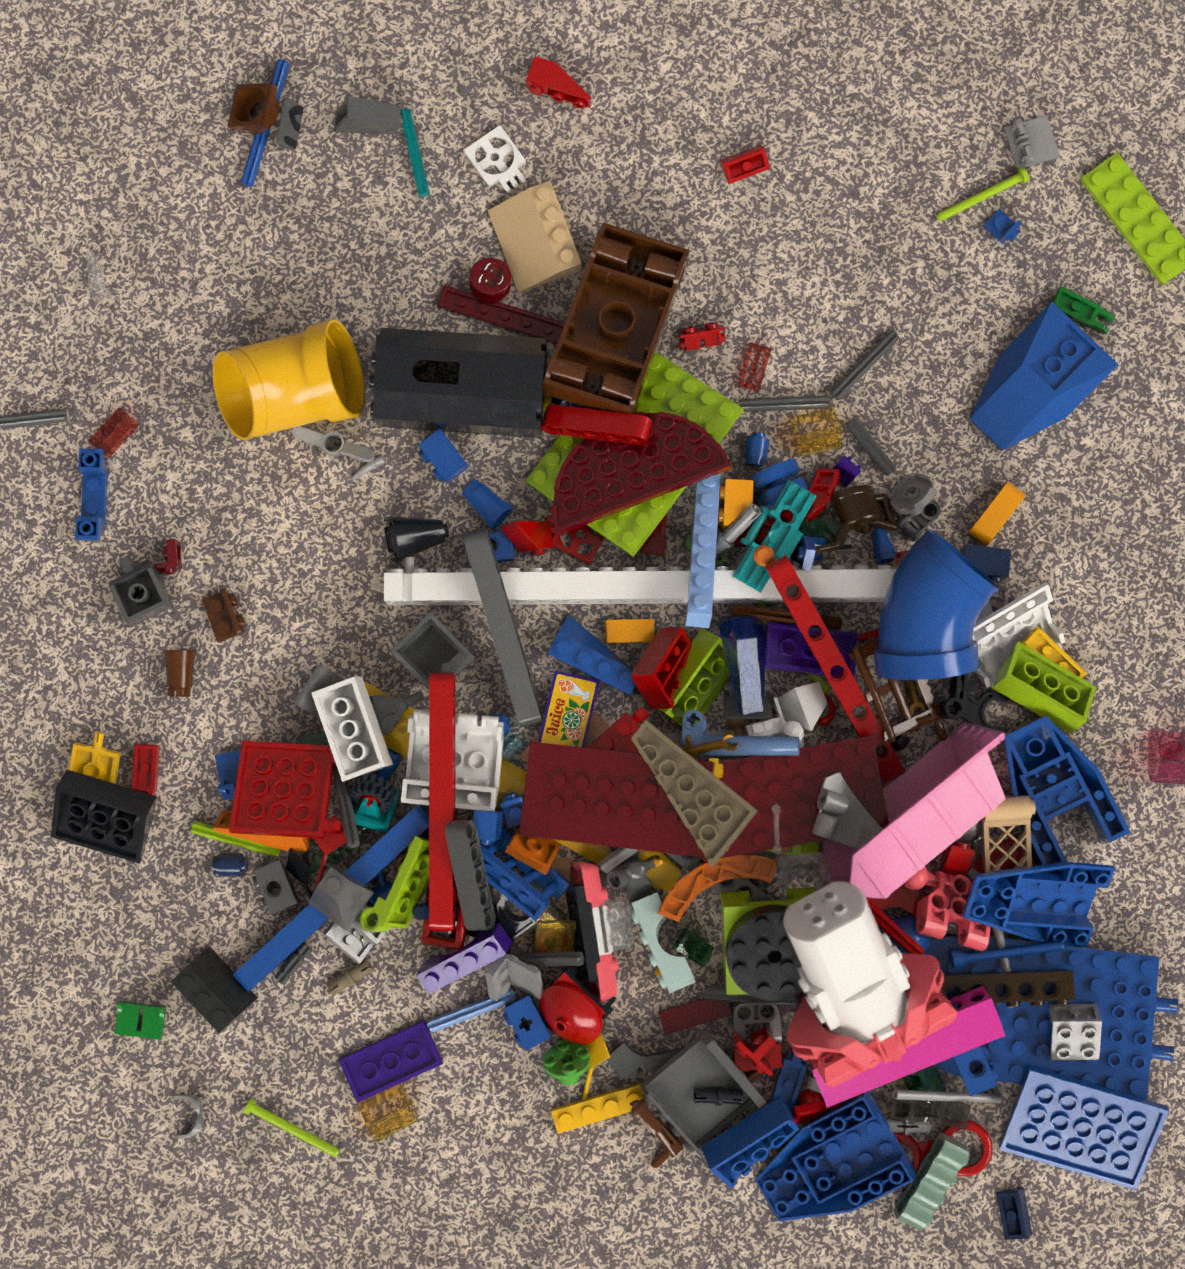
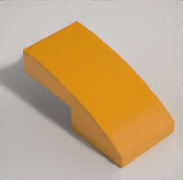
(629, 631)

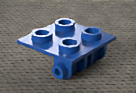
(227, 770)

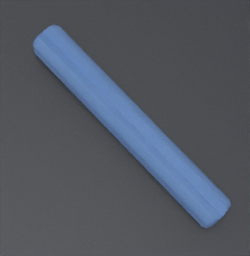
(469, 1011)

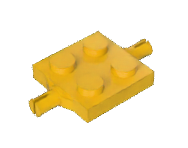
(95, 760)

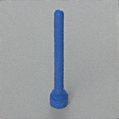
(960, 958)

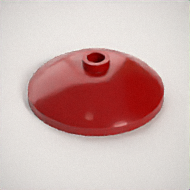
(571, 1013)

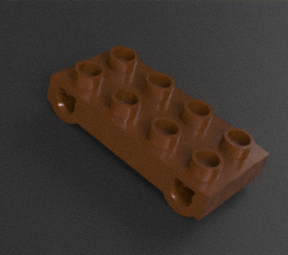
(615, 321)

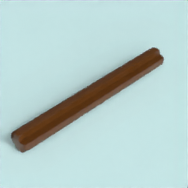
(779, 615)

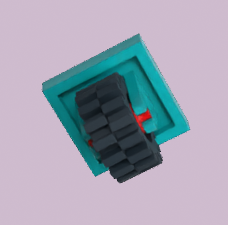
(374, 802)

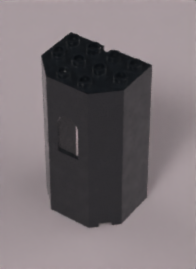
(495, 390)

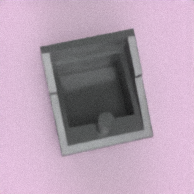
(431, 650)

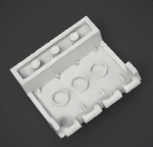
(1010, 624)
(477, 761)

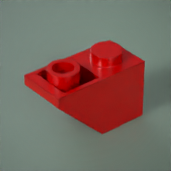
(956, 859)

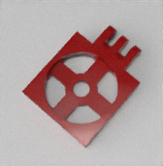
(576, 542)

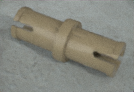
(349, 977)

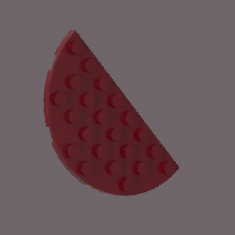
(615, 476)

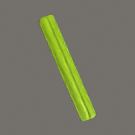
(207, 831)

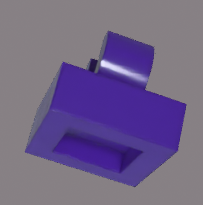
(848, 470)

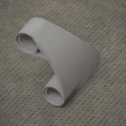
(842, 815)

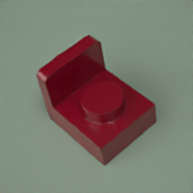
(172, 554)

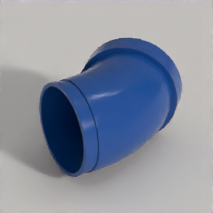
(931, 613)

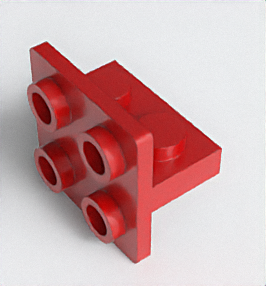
(756, 1049)

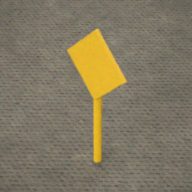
(598, 1054)

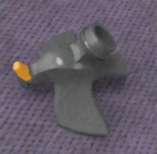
(633, 874)

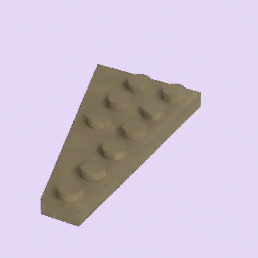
(701, 799)

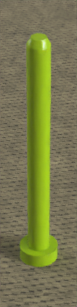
(1021, 176)
(290, 1128)

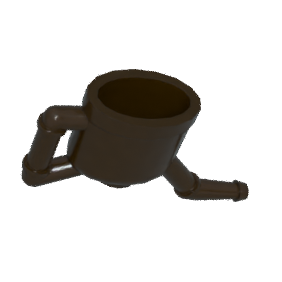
(859, 512)

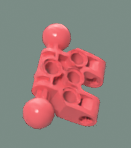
(933, 920)

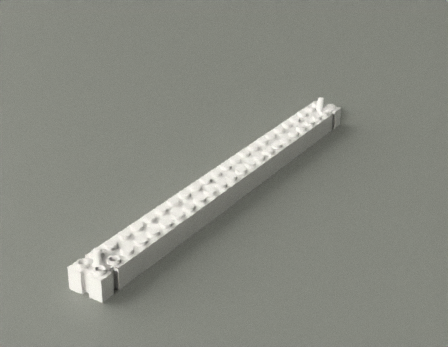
(626, 586)

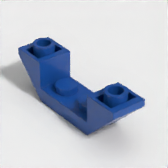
(94, 495)

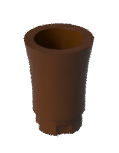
(179, 671)

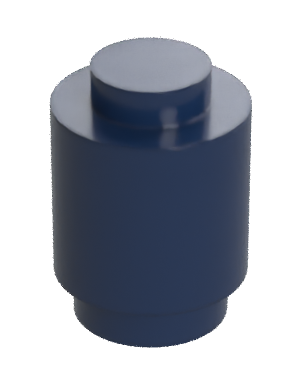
(230, 865)

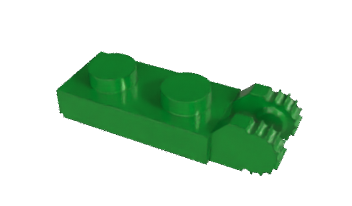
(1082, 310)

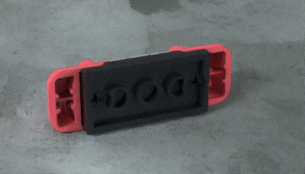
(583, 906)

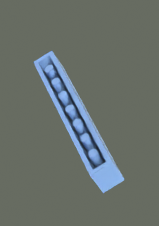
(703, 552)

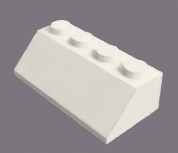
(352, 728)

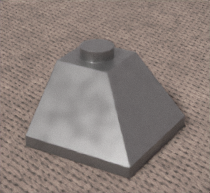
(340, 896)

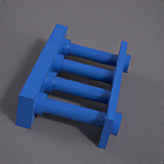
(518, 888)

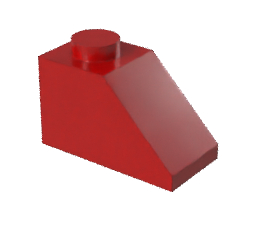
(529, 536)

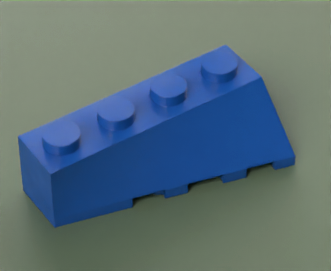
(588, 655)
(749, 1141)

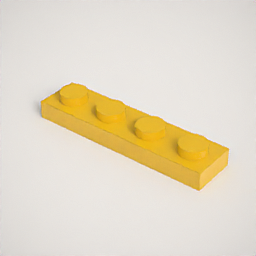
(596, 1108)

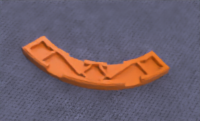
(705, 876)

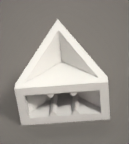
(803, 704)

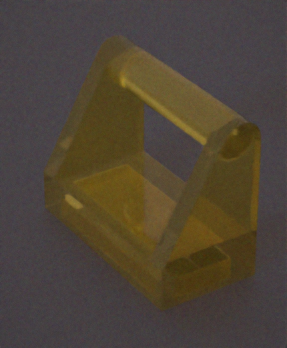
(818, 440)
(393, 1122)

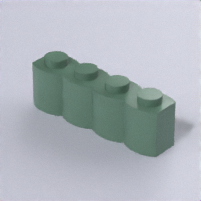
(931, 1181)

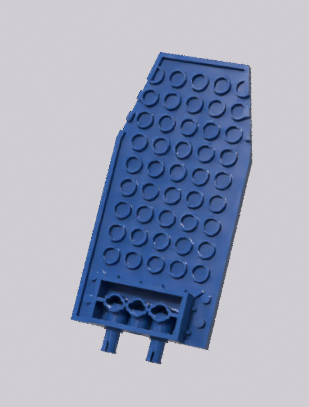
(1114, 980)

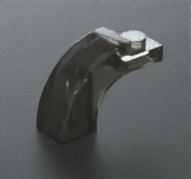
(943, 1112)

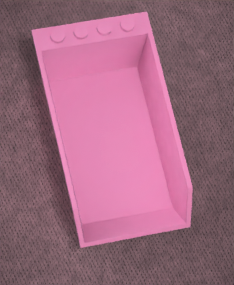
(925, 812)

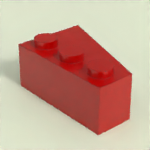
(660, 667)

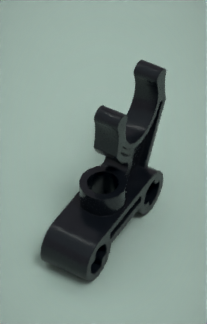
(968, 708)
(511, 923)

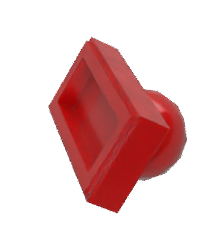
(810, 1107)

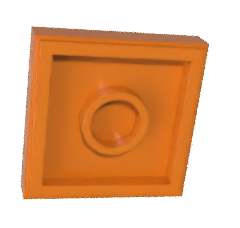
(533, 851)

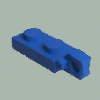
(789, 1079)

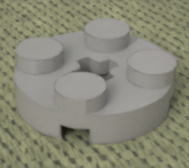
(921, 490)

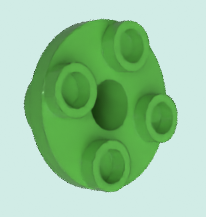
(566, 1062)

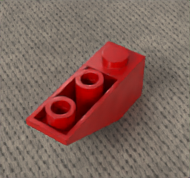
(552, 80)

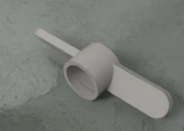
(320, 438)

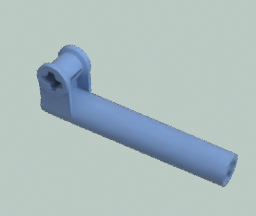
(746, 744)

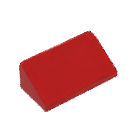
(745, 164)

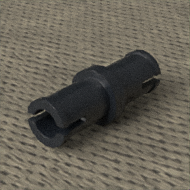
(718, 1096)

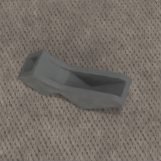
(628, 1062)

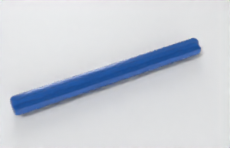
(259, 140)

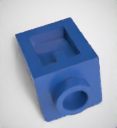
(1002, 227)
(512, 808)

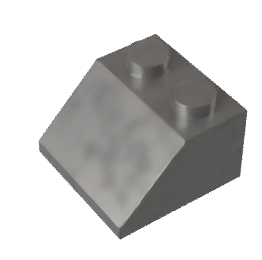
(320, 679)

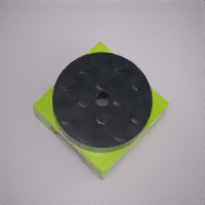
(749, 936)

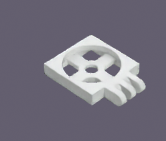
(506, 174)

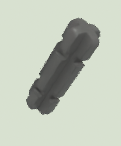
(293, 963)

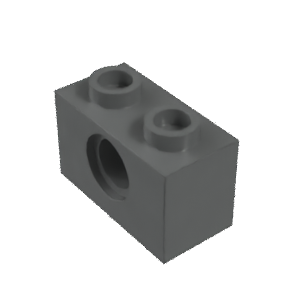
(285, 897)

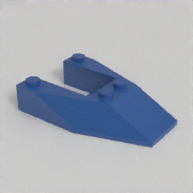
(1058, 778)

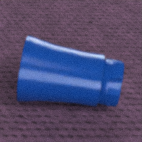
(487, 503)

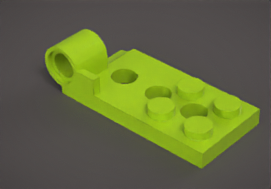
(405, 892)

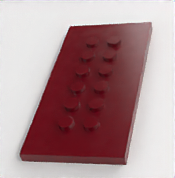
(601, 801)

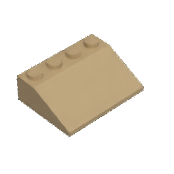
(535, 237)

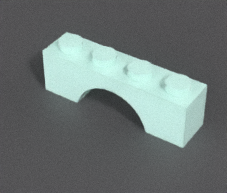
(673, 969)

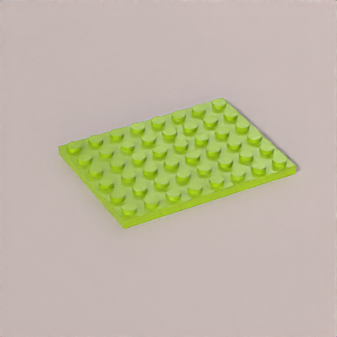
(667, 391)

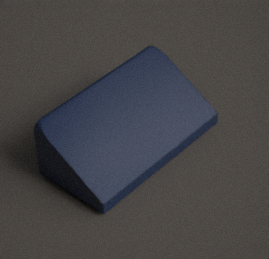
(1014, 1214)

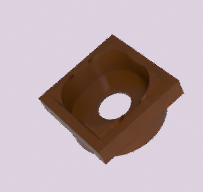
(244, 100)

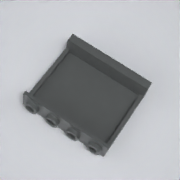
(702, 1066)

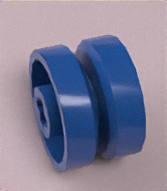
(774, 479)

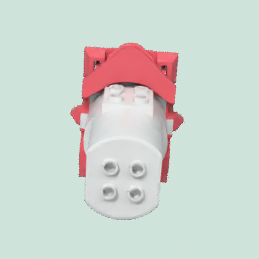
(861, 992)

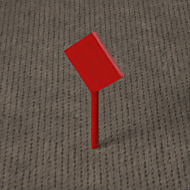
(327, 845)

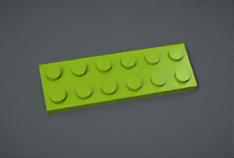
(1137, 217)

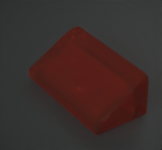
(114, 432)

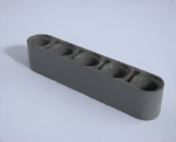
(470, 875)

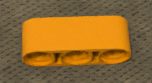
(997, 513)

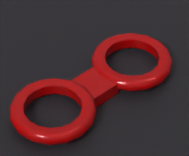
(922, 1148)

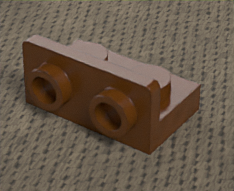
(223, 615)

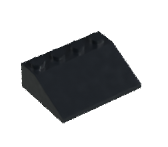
(102, 816)

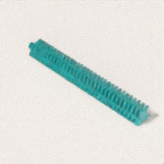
(415, 156)

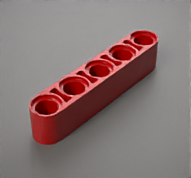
(596, 424)

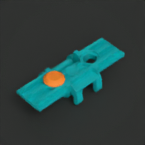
(780, 539)

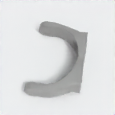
(198, 1106)

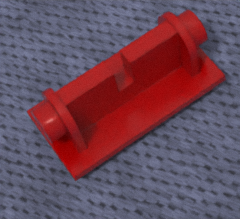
(710, 334)

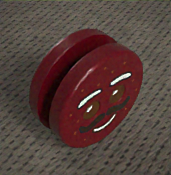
(490, 280)

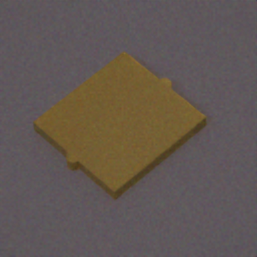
(554, 935)

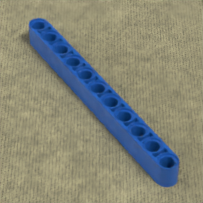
(311, 919)

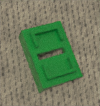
(128, 1020)

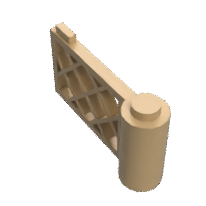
(1008, 813)

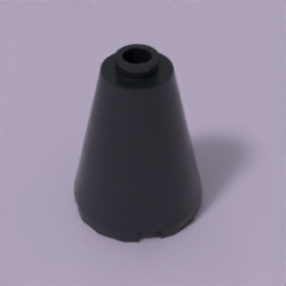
(413, 535)

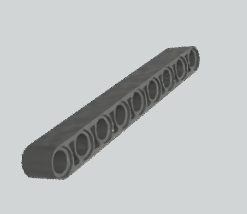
(503, 627)

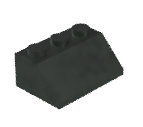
(213, 990)

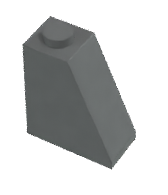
(367, 116)

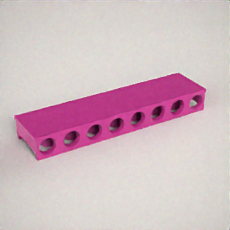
(973, 1026)

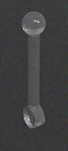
(777, 849)

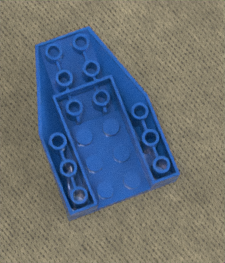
(1039, 379)
(836, 1163)

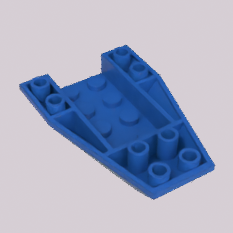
(1039, 900)

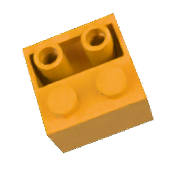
(735, 498)

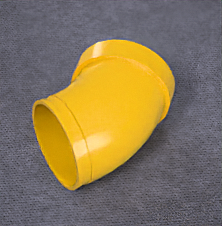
(290, 381)

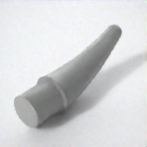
(368, 466)

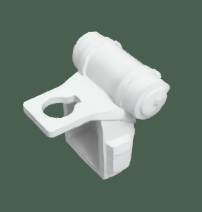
(776, 726)

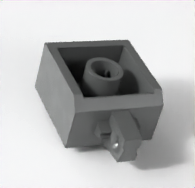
(127, 588)

